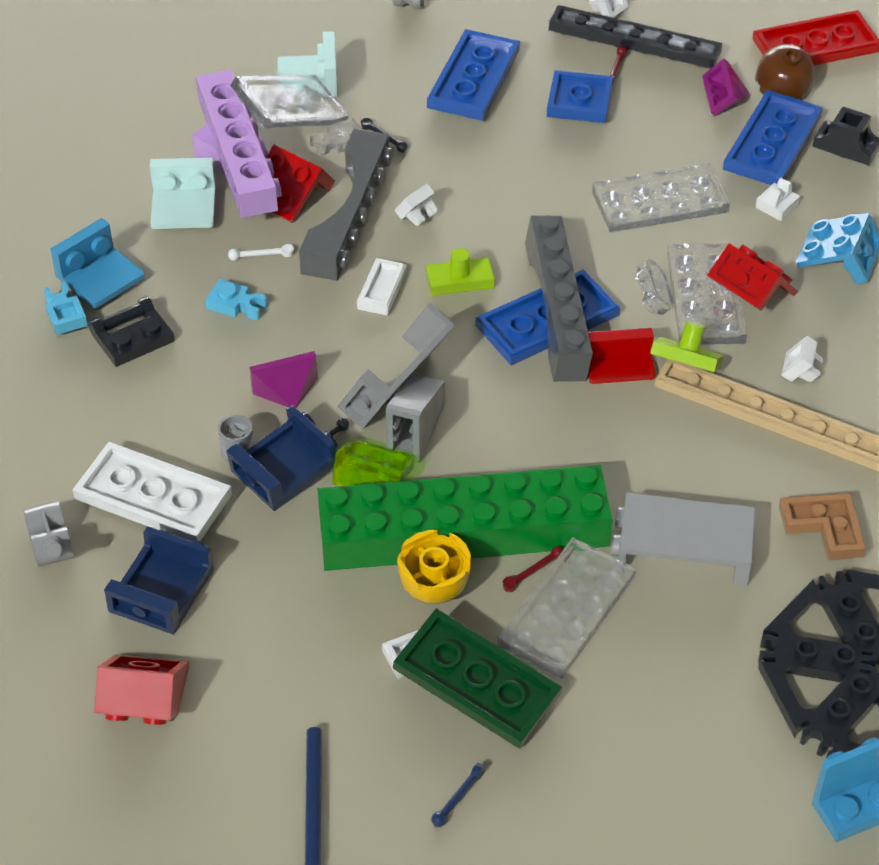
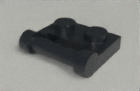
(133, 339)

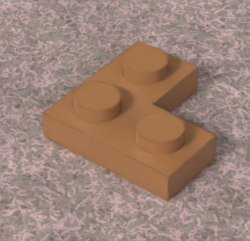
(830, 515)

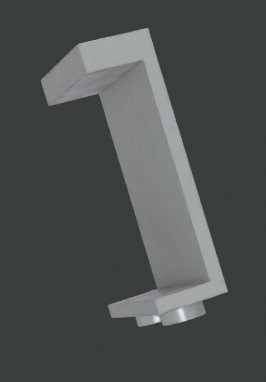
(371, 393)
(686, 532)

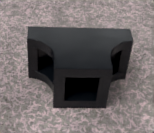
(848, 136)

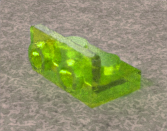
(369, 464)

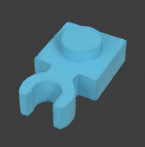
(232, 297)
(64, 311)

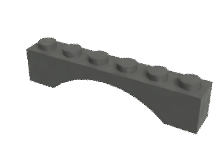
(329, 243)
(566, 326)

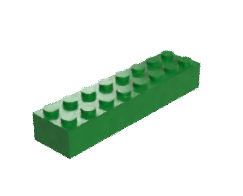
(486, 511)

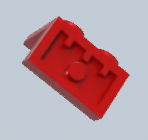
(296, 180)
(749, 276)

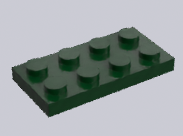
(477, 678)

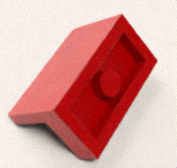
(621, 356)

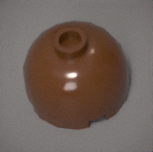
(786, 71)

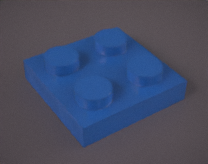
(579, 96)

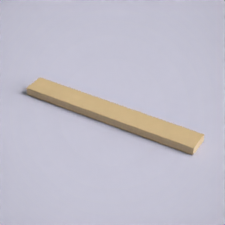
(770, 413)

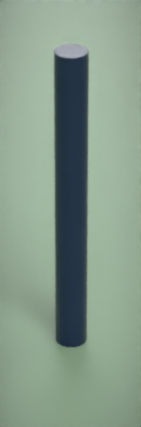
(313, 796)

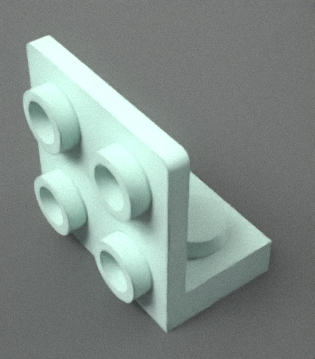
(321, 65)
(182, 193)

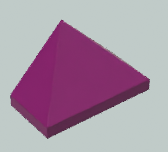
(723, 87)
(285, 379)

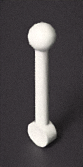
(287, 251)

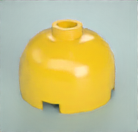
(434, 566)

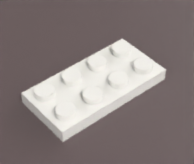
(152, 492)

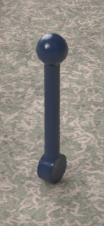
(439, 818)

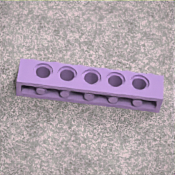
(238, 145)

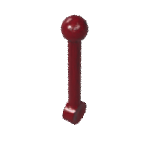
(621, 52)
(510, 583)

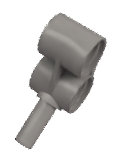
(48, 533)

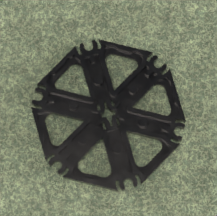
(847, 662)

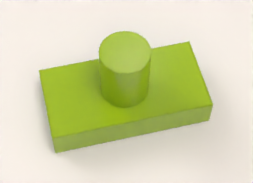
(459, 274)
(688, 350)

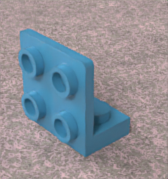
(846, 239)
(93, 265)
(849, 791)

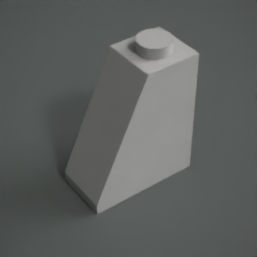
(414, 414)

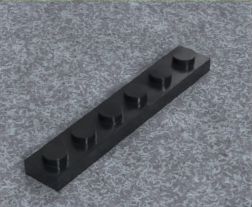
(635, 36)

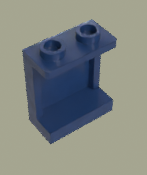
(285, 459)
(161, 581)

